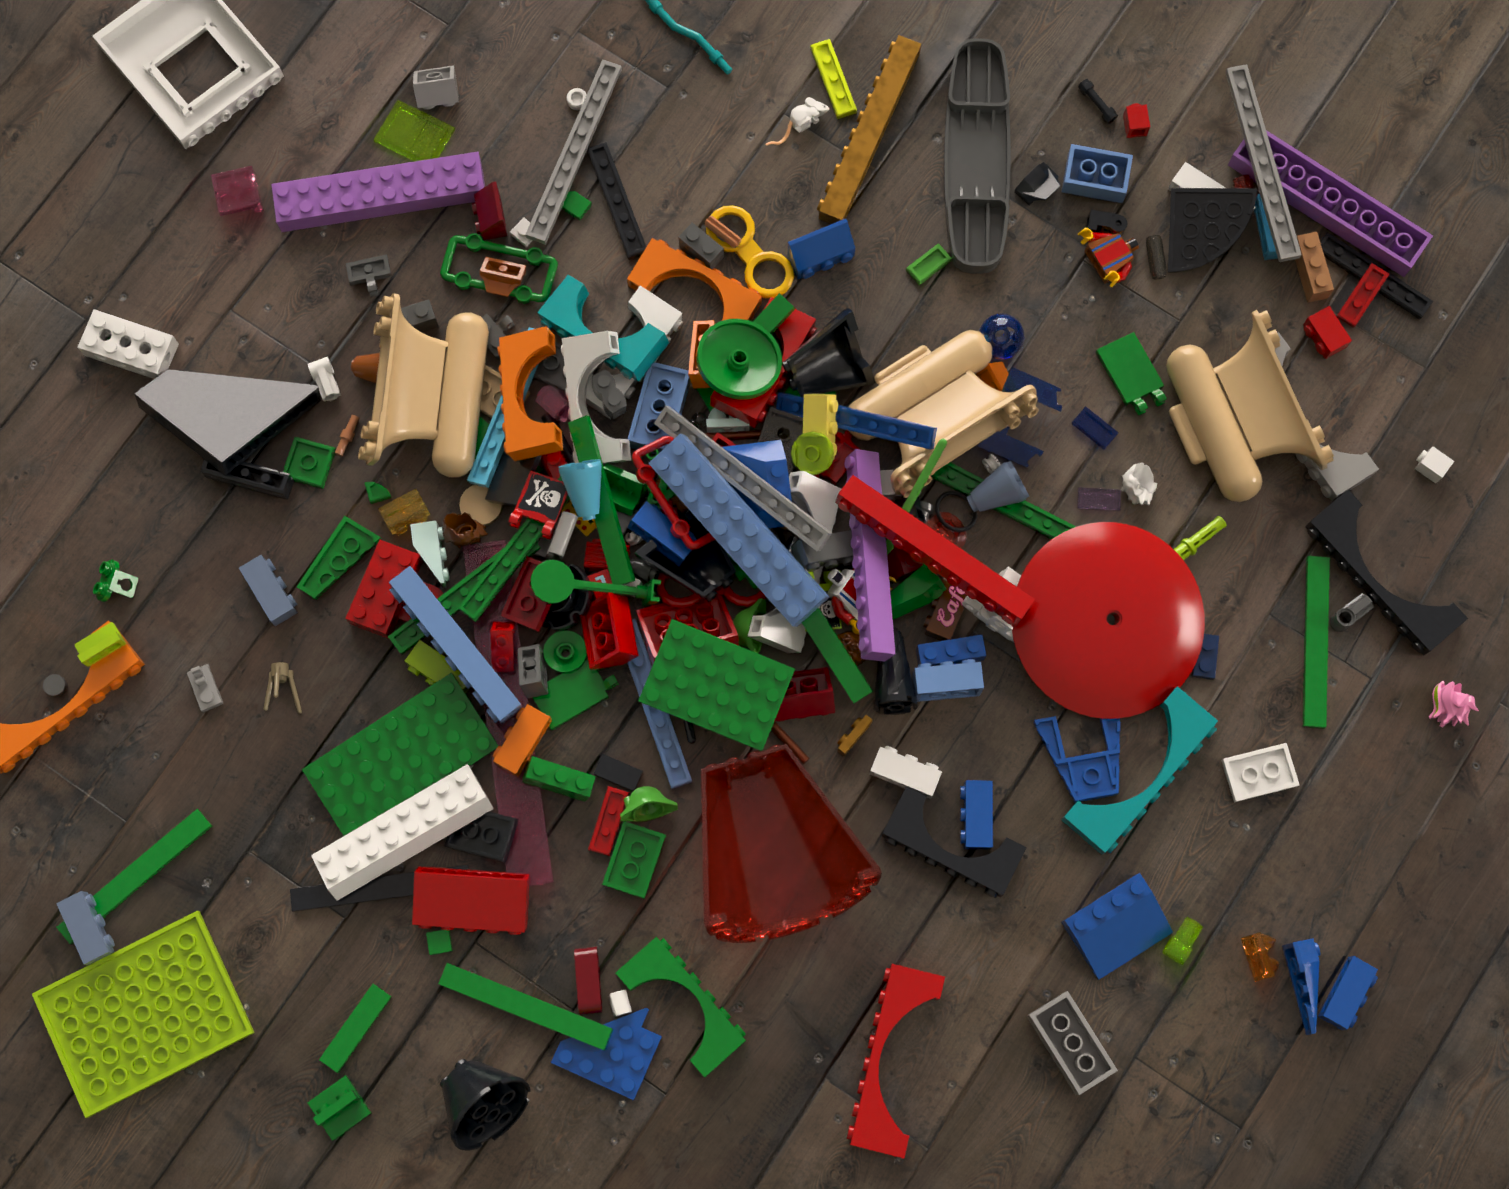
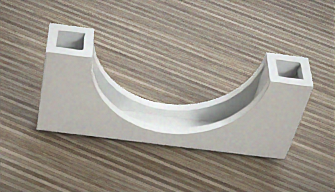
(649, 310)
(581, 358)

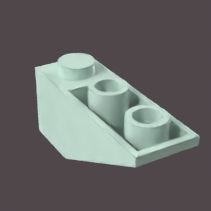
(427, 542)

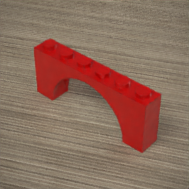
(791, 336)

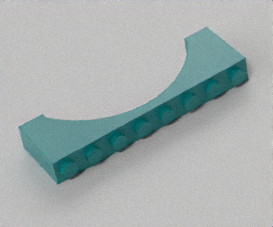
(1186, 729)

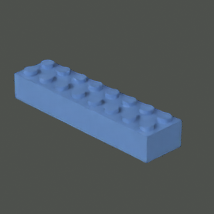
(455, 644)

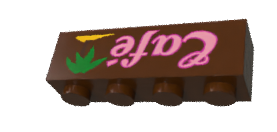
(946, 613)

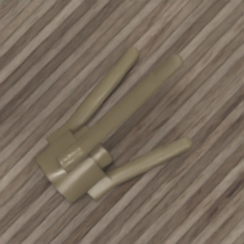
(279, 674)

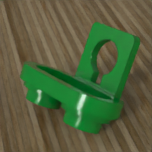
(109, 579)

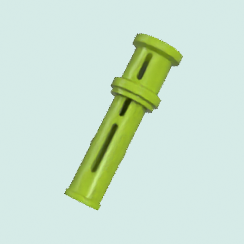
(1189, 546)

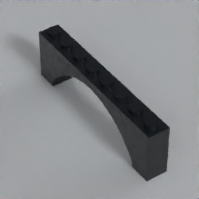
(1420, 623)

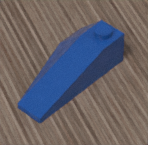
(1304, 973)

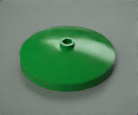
(739, 359)

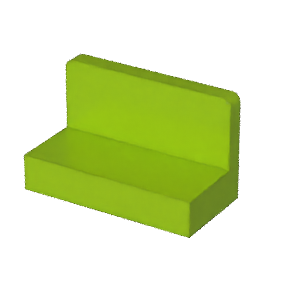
(99, 644)

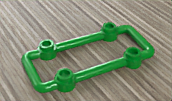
(475, 243)

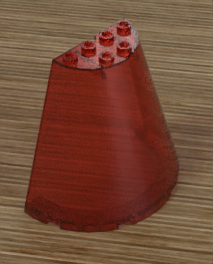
(775, 850)

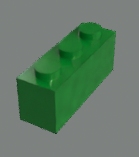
(558, 779)

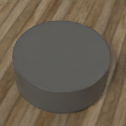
(55, 685)

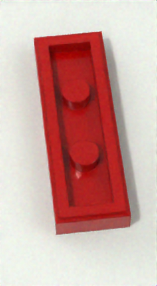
(1362, 295)
(608, 821)

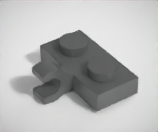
(369, 271)
(496, 332)

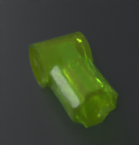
(1180, 944)

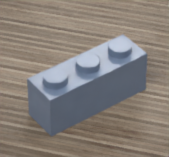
(269, 589)
(86, 927)

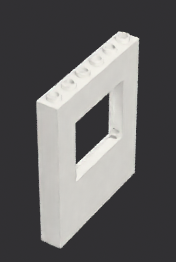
(158, 30)

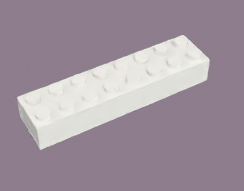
(401, 832)

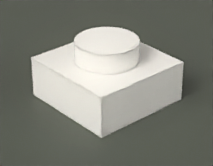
(519, 232)

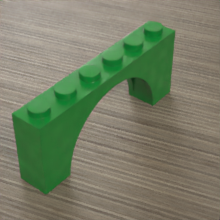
(657, 963)

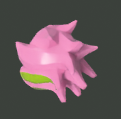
(1451, 704)

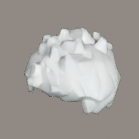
(1139, 484)

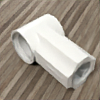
(322, 374)

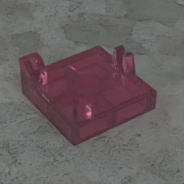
(236, 191)

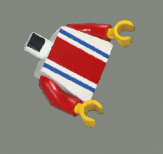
(844, 596)

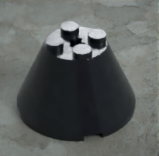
(482, 1102)

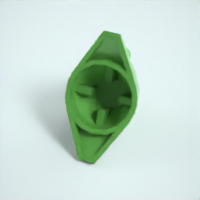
(742, 624)
(646, 804)

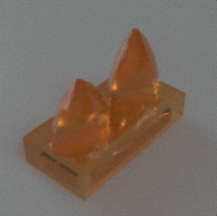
(1256, 950)

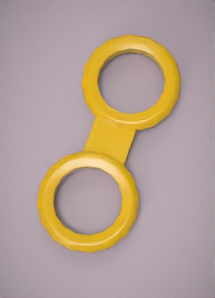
(752, 254)

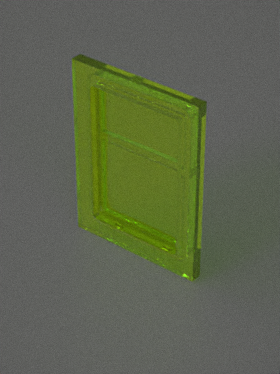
(413, 133)

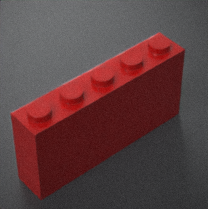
(470, 900)

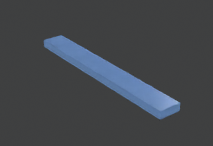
(659, 721)

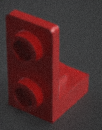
(502, 646)

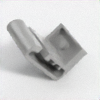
(556, 547)

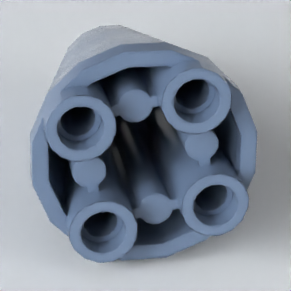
(998, 489)

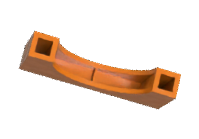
(518, 357)

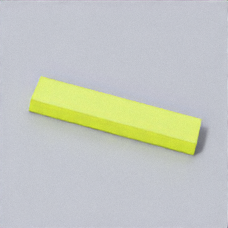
(833, 79)

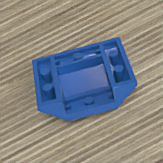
(770, 464)

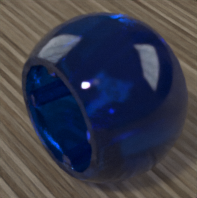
(1002, 321)

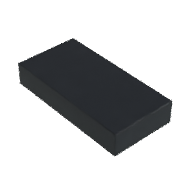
(618, 772)

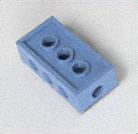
(651, 398)

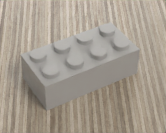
(1072, 1043)

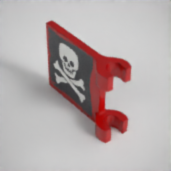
(540, 501)

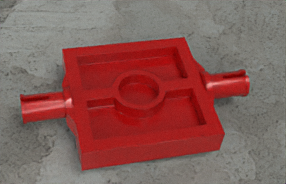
(844, 448)

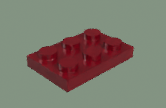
(522, 603)

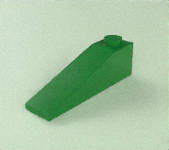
(916, 592)

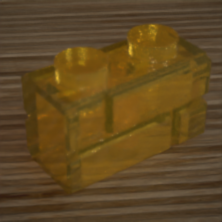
(404, 511)

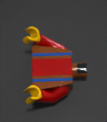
(1109, 254)

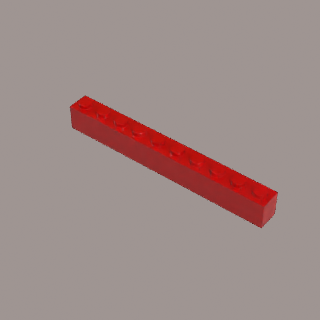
(934, 551)

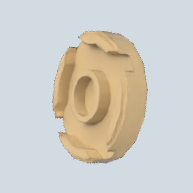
(481, 510)

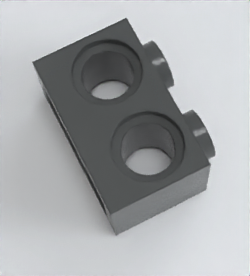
(532, 671)

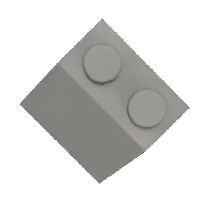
(435, 87)

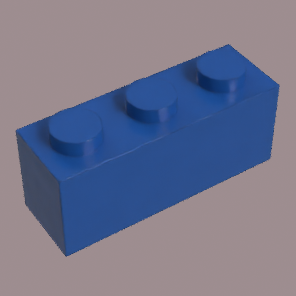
(653, 524)
(952, 650)
(977, 815)
(1348, 993)

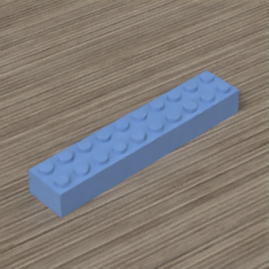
(739, 530)

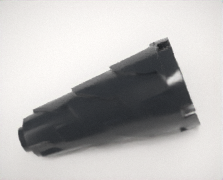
(893, 682)

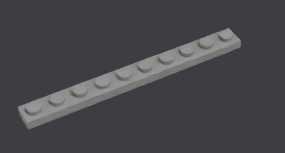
(573, 152)
(1263, 163)
(746, 480)

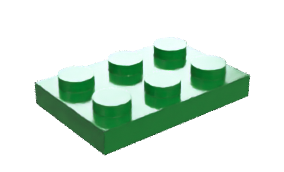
(634, 860)

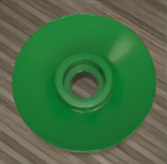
(561, 642)

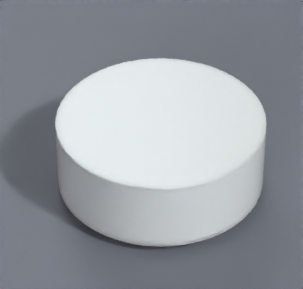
(576, 98)

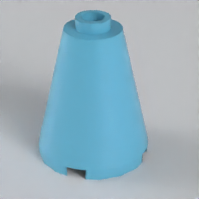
(583, 486)

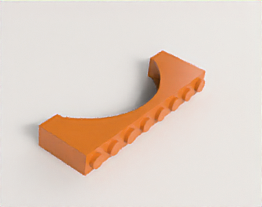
(107, 674)

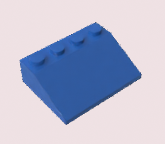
(1118, 926)

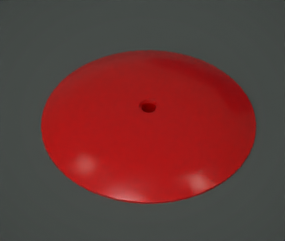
(1066, 632)

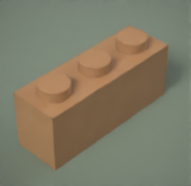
(1313, 268)

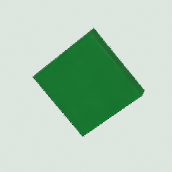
(309, 462)

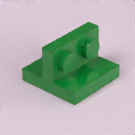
(625, 489)
(339, 1108)

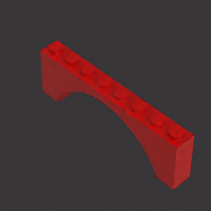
(873, 1124)

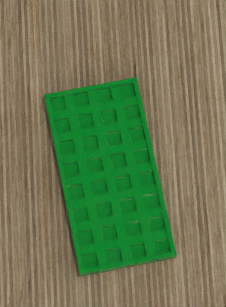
(400, 755)

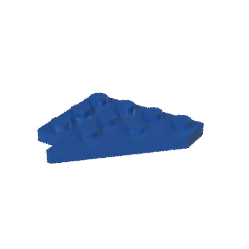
(623, 1061)

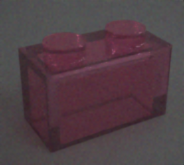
(554, 402)

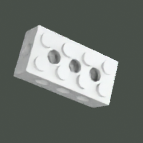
(122, 334)

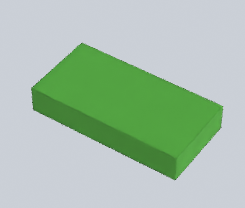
(928, 264)

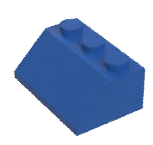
(821, 249)

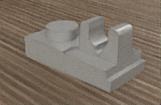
(204, 687)

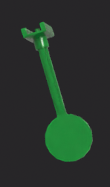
(554, 582)

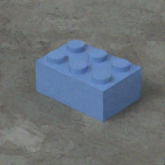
(1097, 173)
(948, 680)

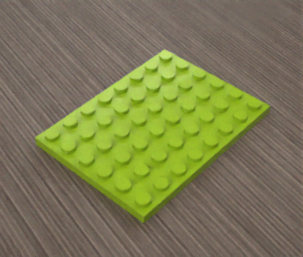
(142, 1014)

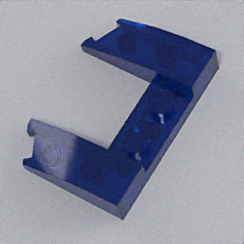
(1007, 446)

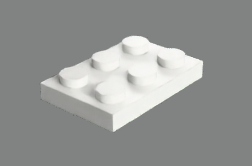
(1260, 772)

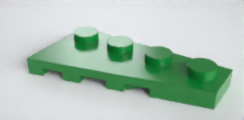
(339, 554)

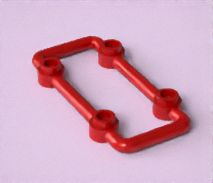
(645, 475)

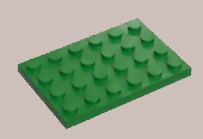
(716, 685)

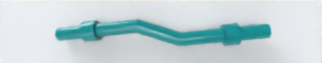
(714, 55)

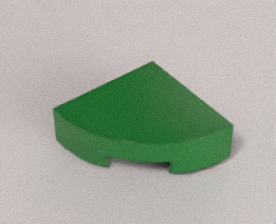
(376, 492)

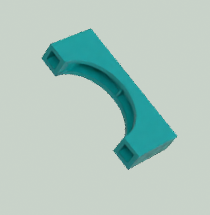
(564, 315)

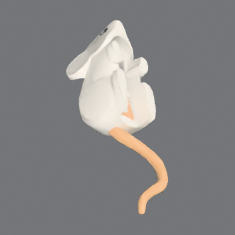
(803, 116)

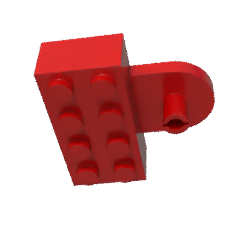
(374, 605)

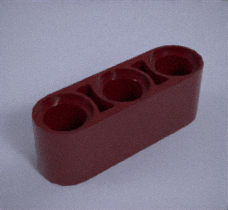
(588, 980)

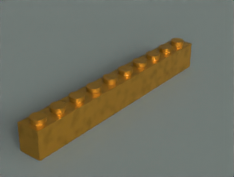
(869, 131)

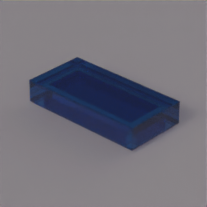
(1094, 428)

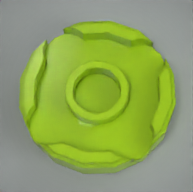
(812, 453)

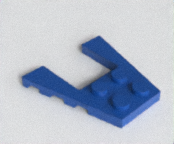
(1089, 774)

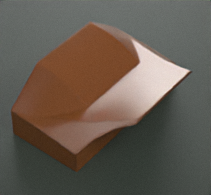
(501, 276)

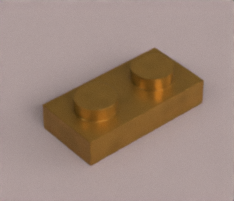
(859, 727)

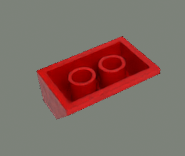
(609, 632)

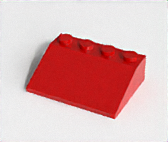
(705, 616)

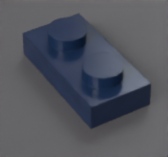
(1207, 660)

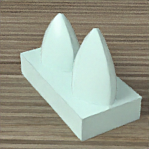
(719, 423)

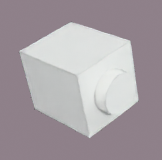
(1433, 464)

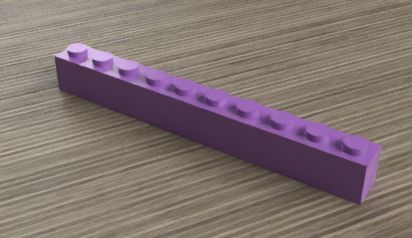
(870, 569)

